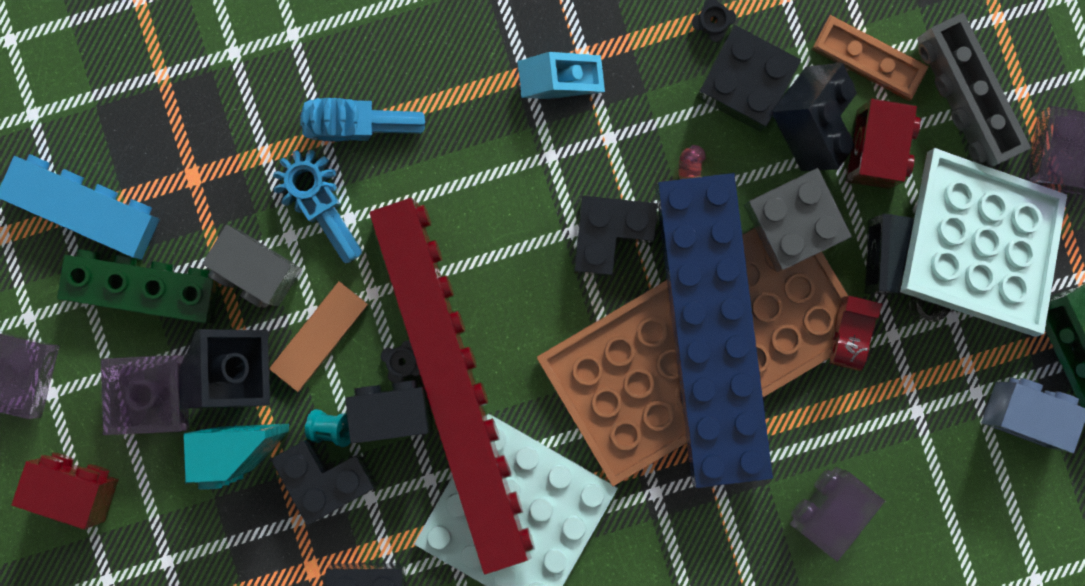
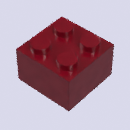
(883, 144)
(65, 491)

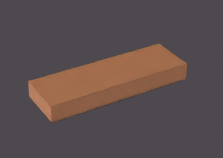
(870, 58)
(318, 336)

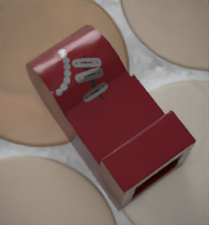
(853, 332)

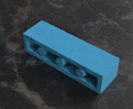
(77, 207)

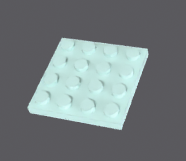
(984, 243)
(558, 505)

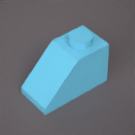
(560, 75)

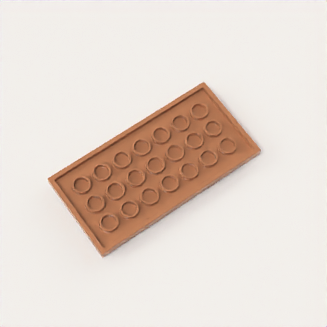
(624, 370)

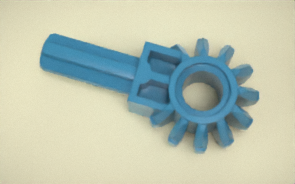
(354, 120)
(318, 202)

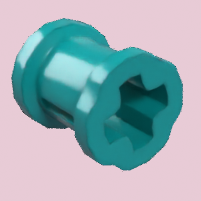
(328, 428)

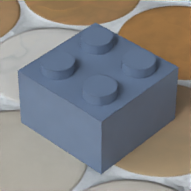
(1036, 416)

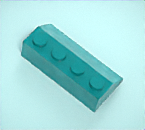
(228, 452)

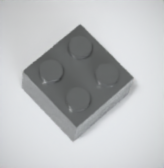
(797, 220)
(252, 267)

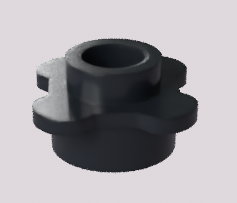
(716, 30)
(392, 357)

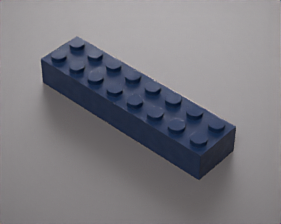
(713, 330)

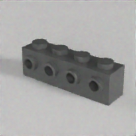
(972, 92)

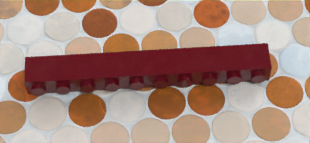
(451, 385)

